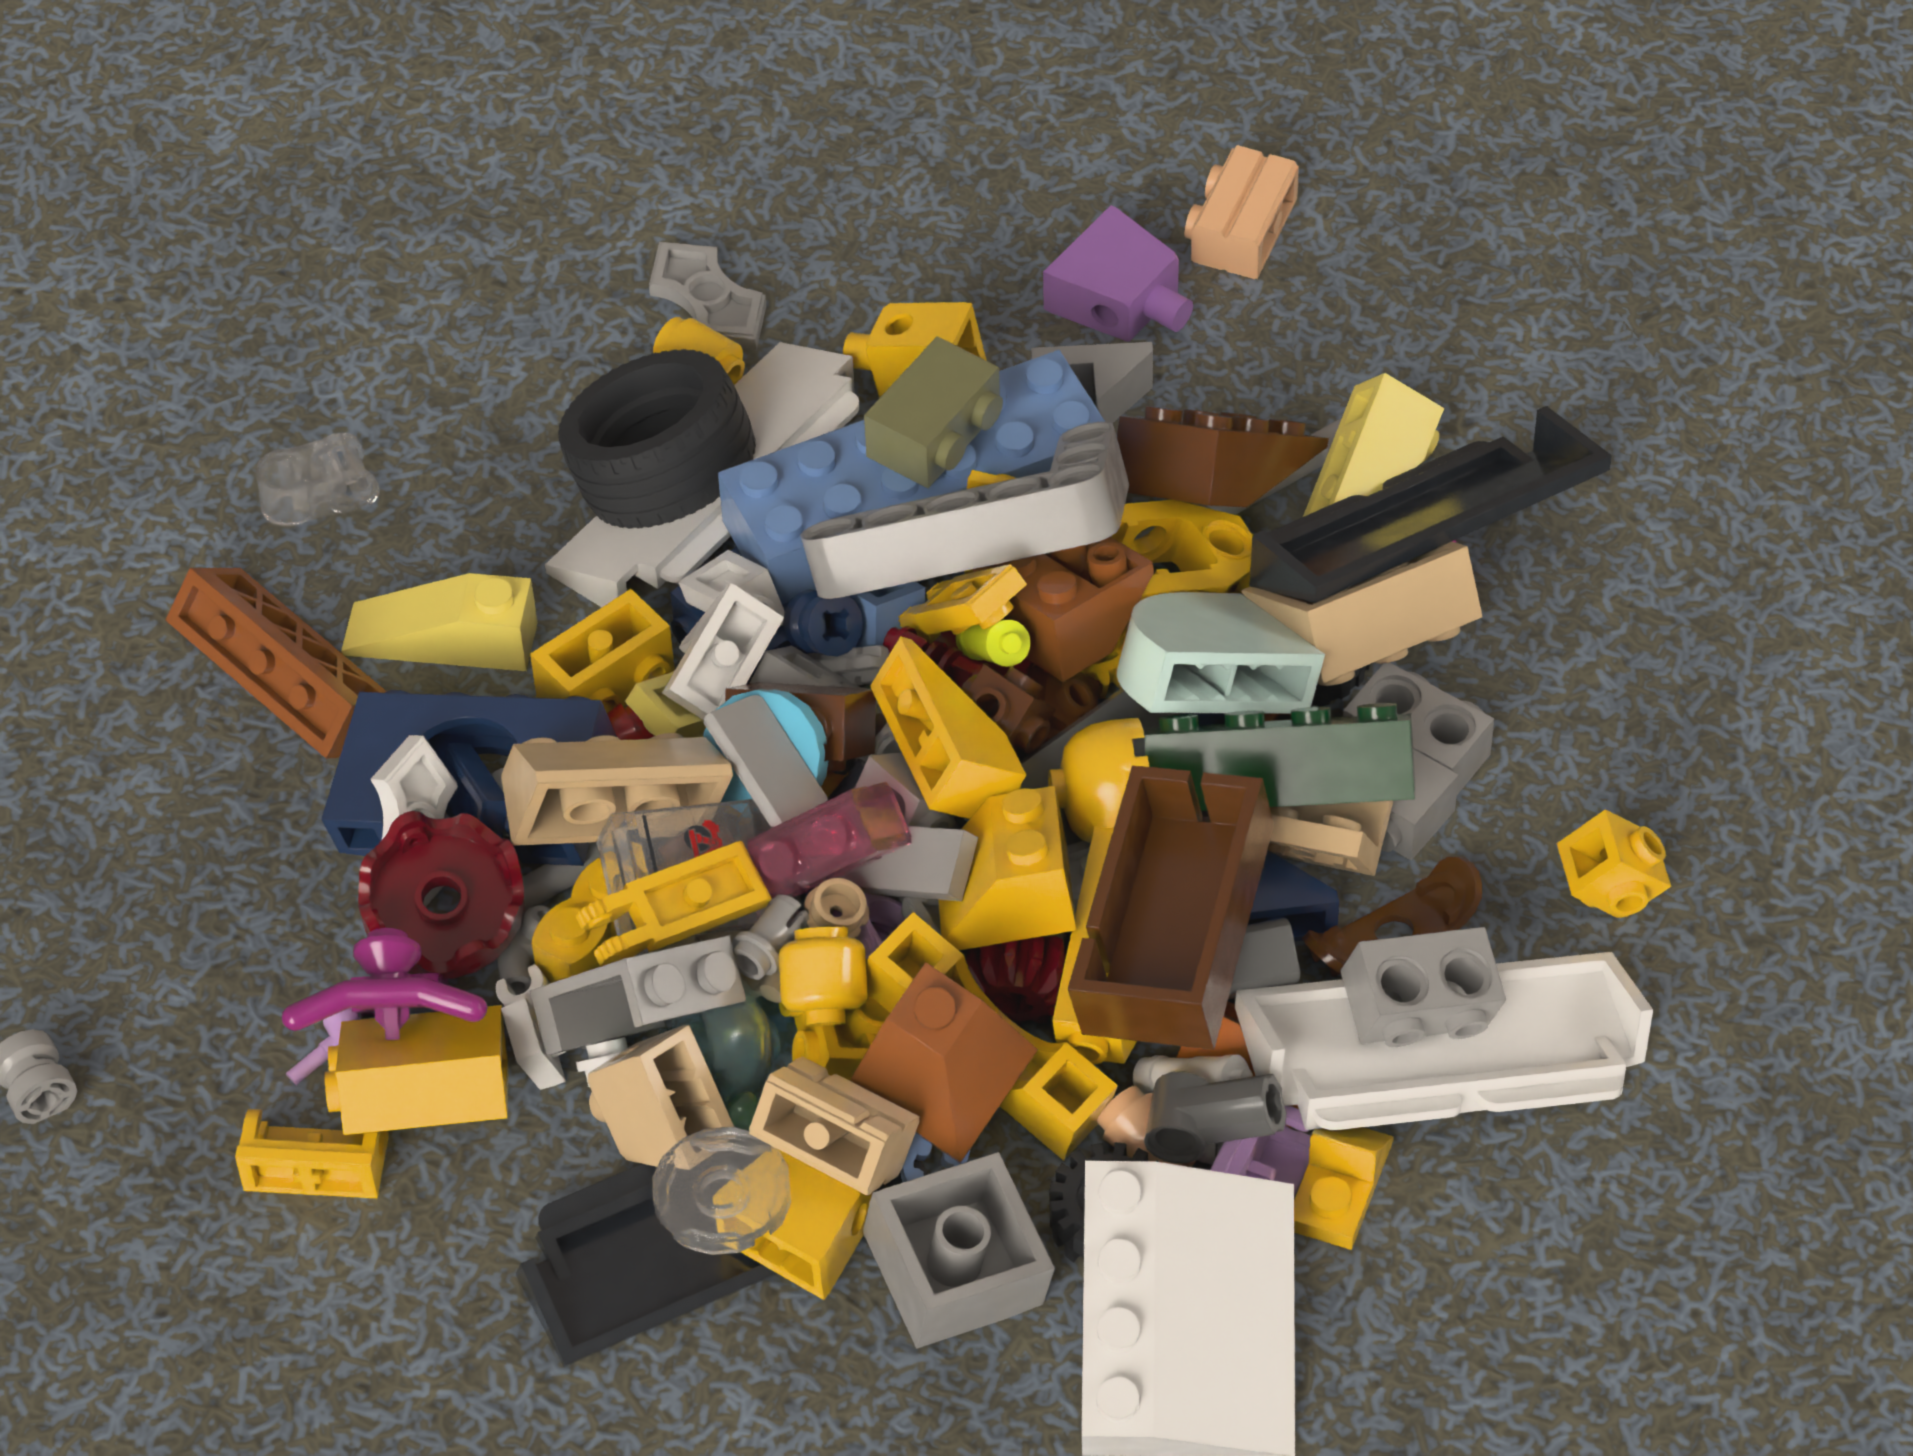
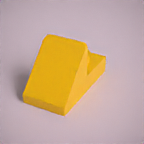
(1339, 1183)

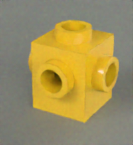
(1614, 864)

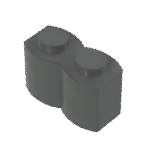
(1266, 957)

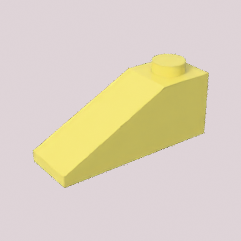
(1379, 437)
(448, 622)

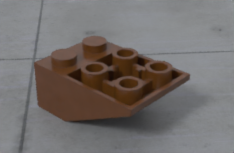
(1211, 455)

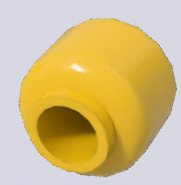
(823, 974)

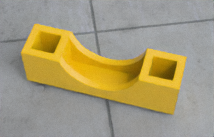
(1059, 1089)

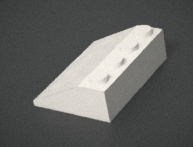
(1187, 1312)

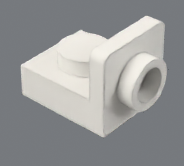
(709, 581)

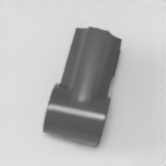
(1193, 1113)

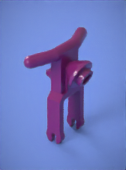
(389, 990)

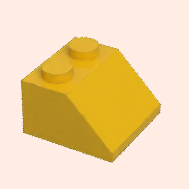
(1017, 874)

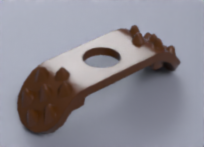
(1436, 905)

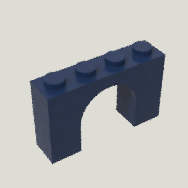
(488, 723)

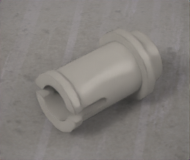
(759, 947)

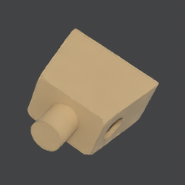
(656, 1095)

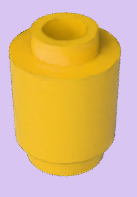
(696, 336)

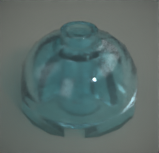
(735, 1044)

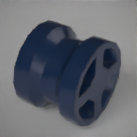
(806, 622)

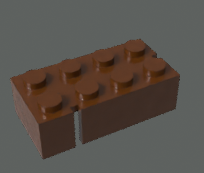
(1171, 908)

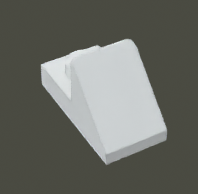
(721, 650)

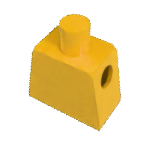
(905, 332)
(817, 1230)

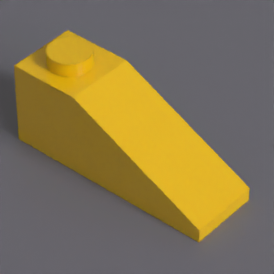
(943, 734)

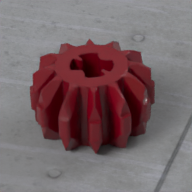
(1020, 976)

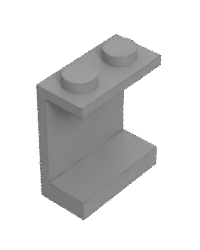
(637, 994)

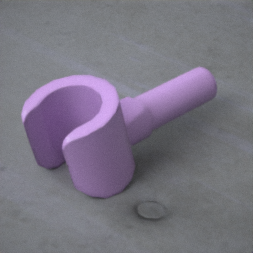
(320, 1054)

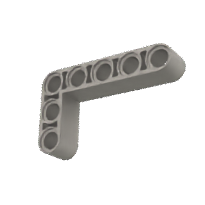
(977, 526)

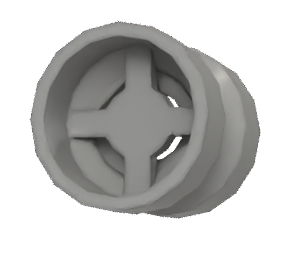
(34, 1085)

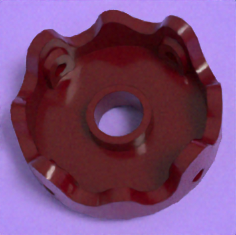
(451, 853)

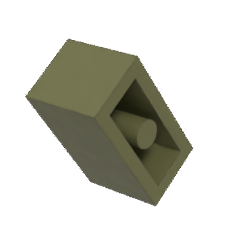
(933, 412)

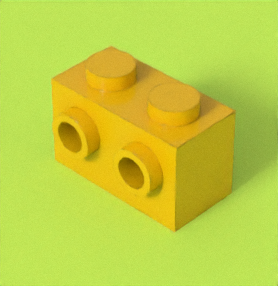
(605, 654)

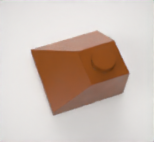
(944, 1061)

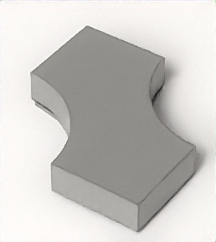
(696, 282)

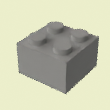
(957, 1249)

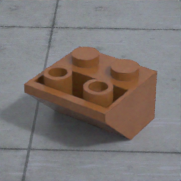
(1077, 602)

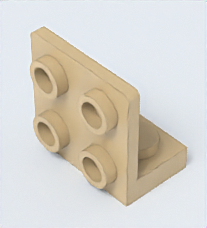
(1332, 834)

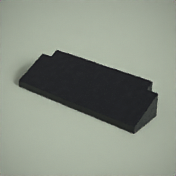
(1422, 510)
(619, 1270)

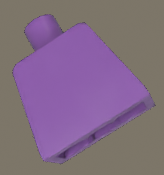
(1116, 279)

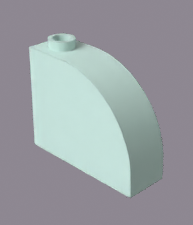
(1215, 657)

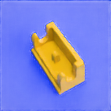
(309, 1159)

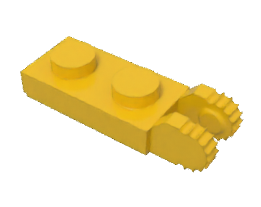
(965, 602)
(678, 902)

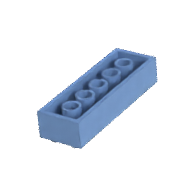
(829, 476)

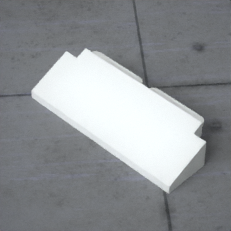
(789, 399)
(1554, 1042)

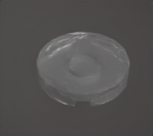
(721, 1190)

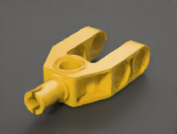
(1203, 542)

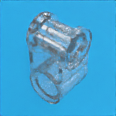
(312, 482)

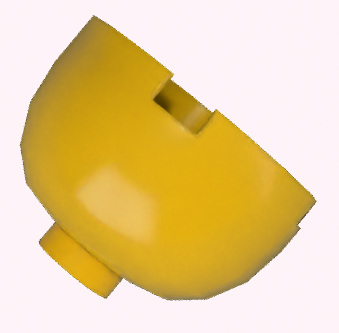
(1096, 773)

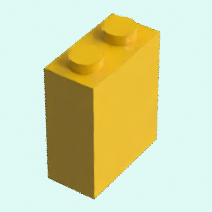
(430, 1077)

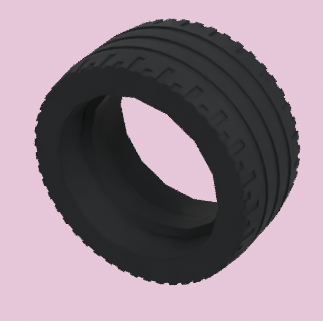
(655, 437)

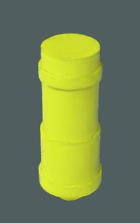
(1001, 644)

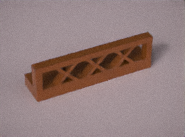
(271, 654)

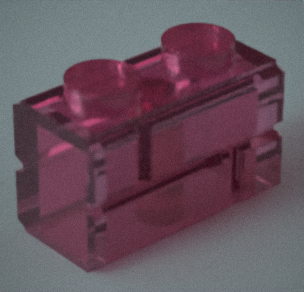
(830, 840)

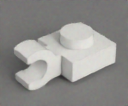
(525, 1032)

